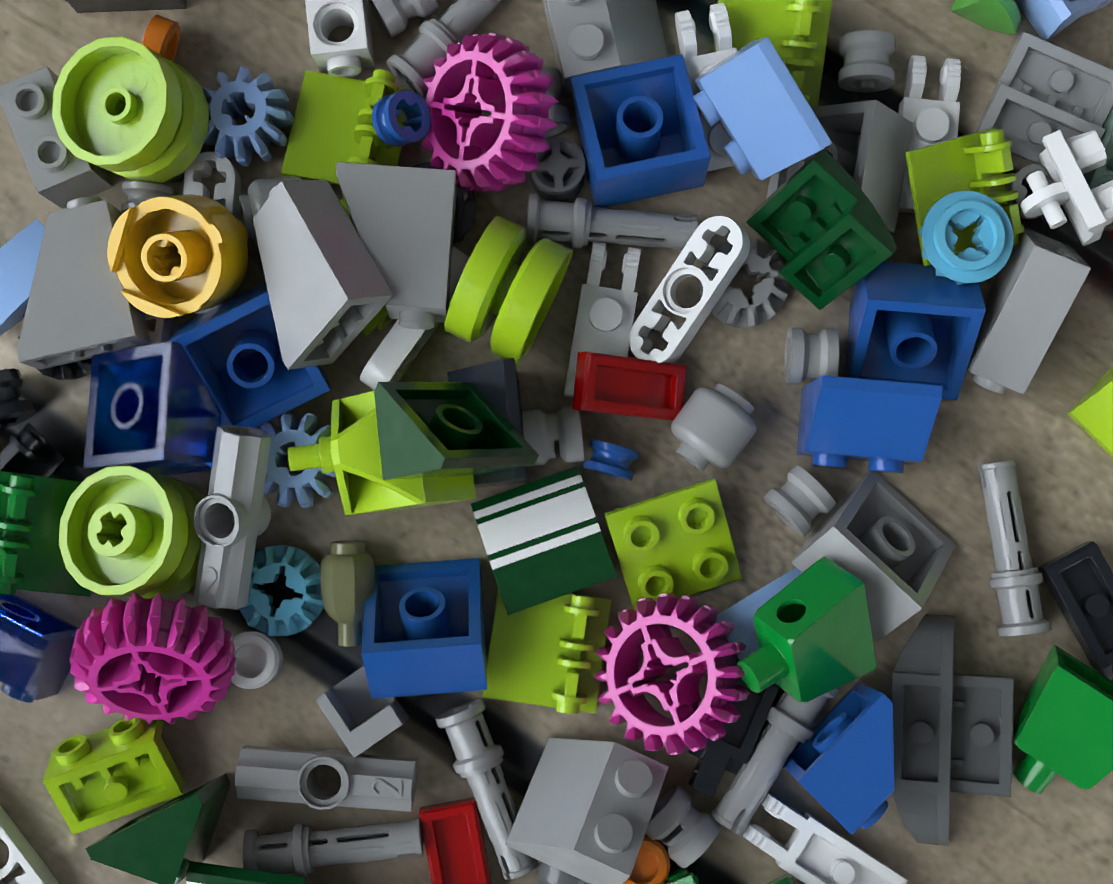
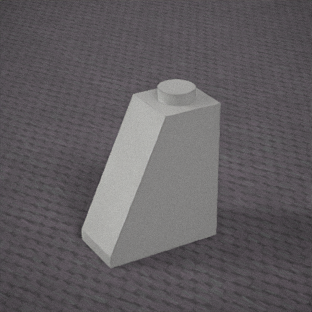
(408, 231)
(315, 272)
(74, 295)
(1025, 311)

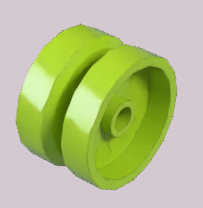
(130, 110)
(499, 286)
(131, 534)

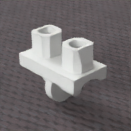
(1065, 164)

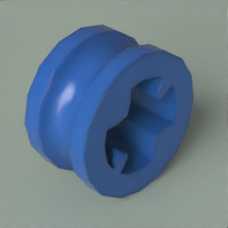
(385, 119)
(611, 459)

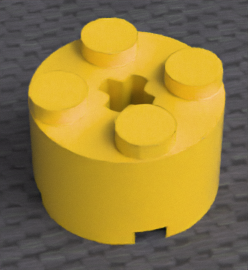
(174, 283)

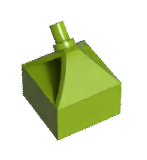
(356, 460)

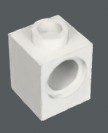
(343, 57)

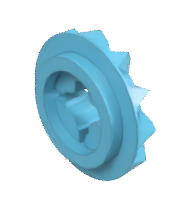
(991, 237)
(301, 574)

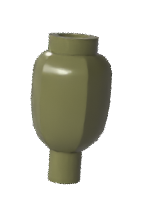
(345, 585)

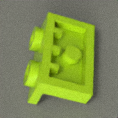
(111, 773)

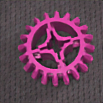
(493, 77)
(650, 631)
(153, 659)

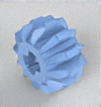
(260, 130)
(291, 482)

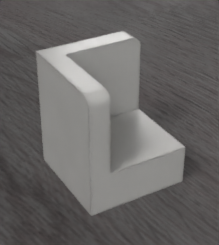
(357, 716)

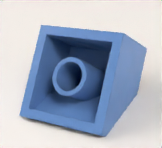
(759, 111)

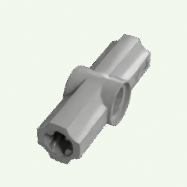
(237, 486)
(290, 777)

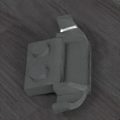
(946, 731)

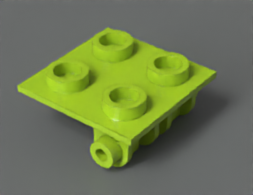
(794, 28)
(337, 125)
(964, 164)
(674, 543)
(549, 653)

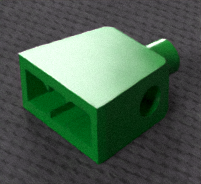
(812, 635)
(1065, 725)

